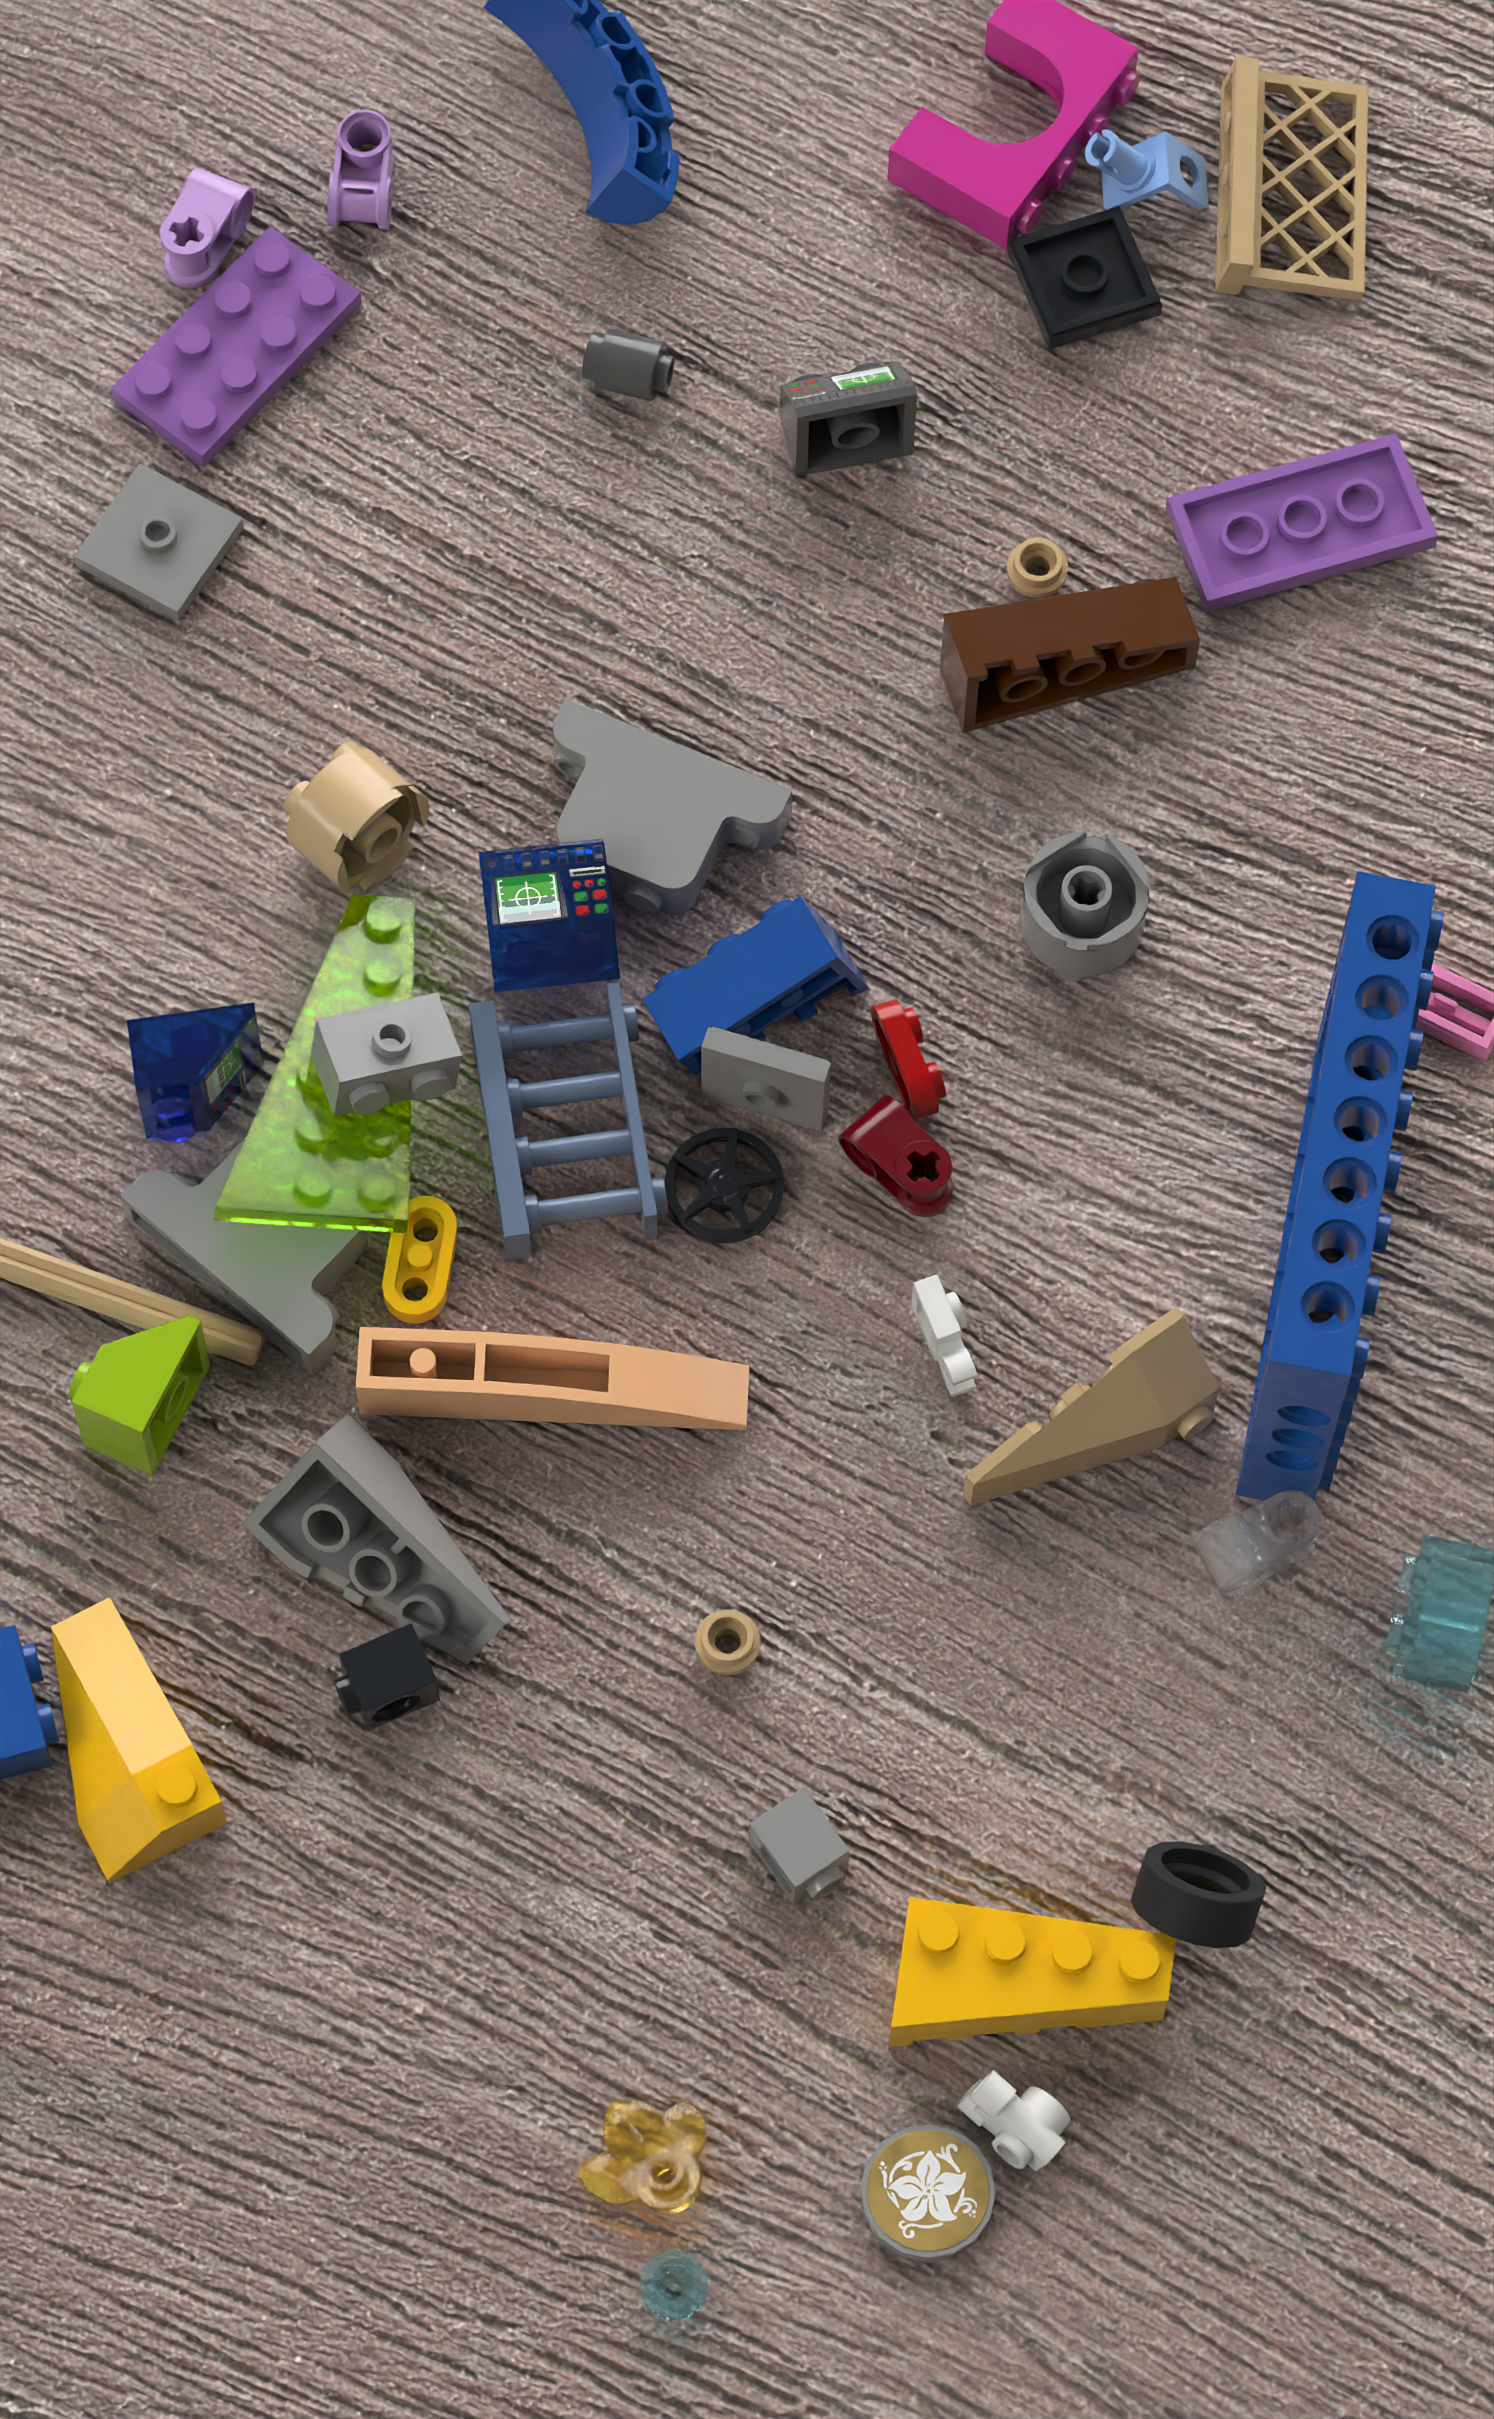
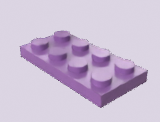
(236, 346)
(1301, 522)

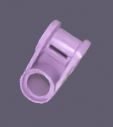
(362, 180)
(204, 227)

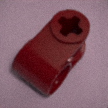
(893, 1150)

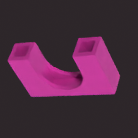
(1003, 186)

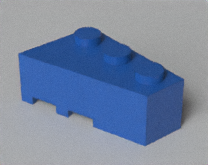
(754, 980)

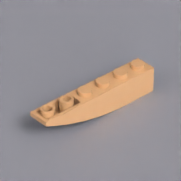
(544, 1380)

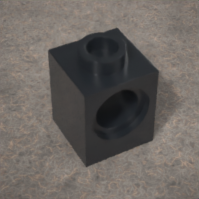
(386, 1678)

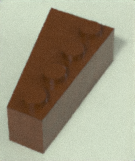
(1063, 649)

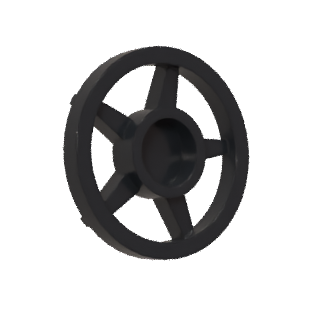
(724, 1185)

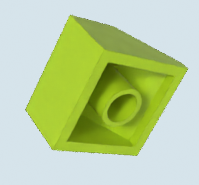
(140, 1392)

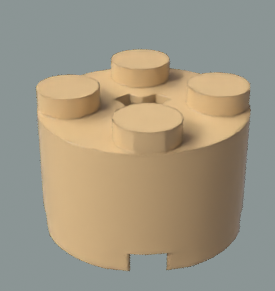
(355, 818)

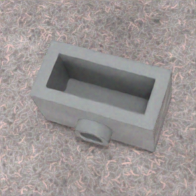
(386, 1054)

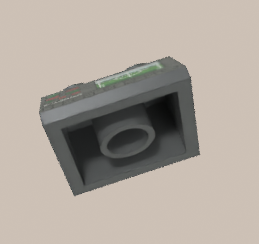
(848, 417)

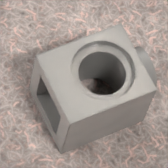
(800, 1848)

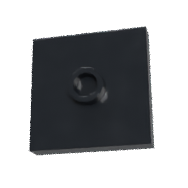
(1084, 277)

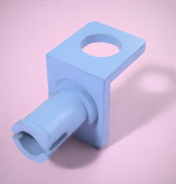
(1146, 169)

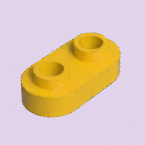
(419, 1262)

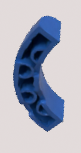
(614, 98)

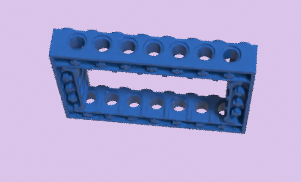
(1367, 1030)

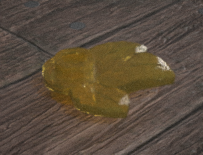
(642, 2149)

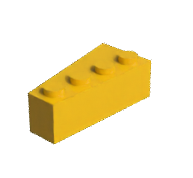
(1022, 1973)

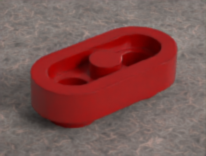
(898, 1037)

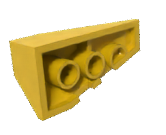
(128, 1755)

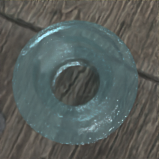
(673, 2264)

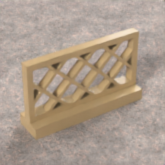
(1244, 166)

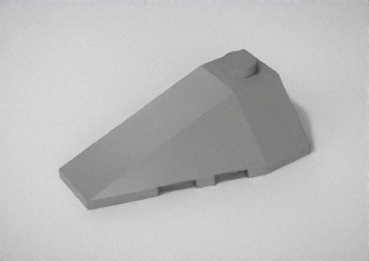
(370, 1532)

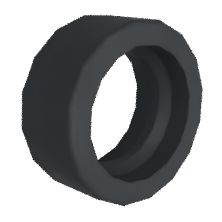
(1198, 1894)

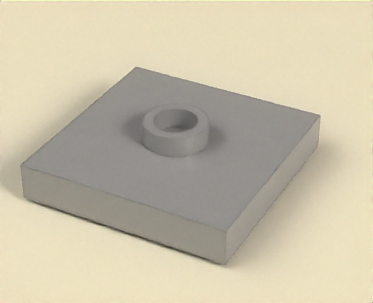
(159, 542)
(765, 1078)

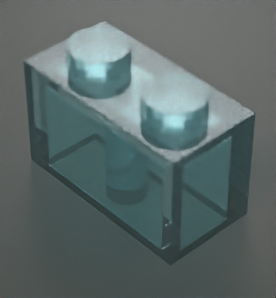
(1443, 1614)

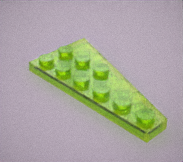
(297, 1156)

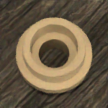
(1037, 553)
(733, 1624)

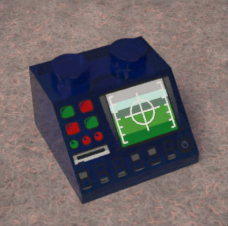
(549, 915)
(192, 1067)

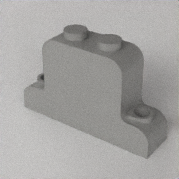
(658, 807)
(259, 1270)

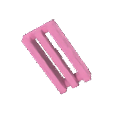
(1449, 1032)

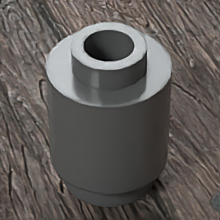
(628, 364)

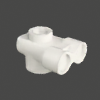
(1023, 2127)

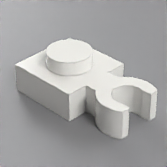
(941, 1323)

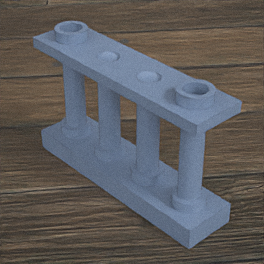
(516, 1157)

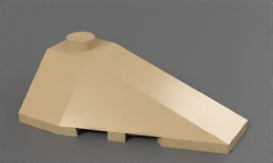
(1140, 1403)

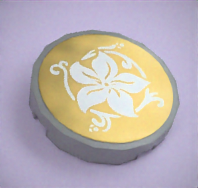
(927, 2193)

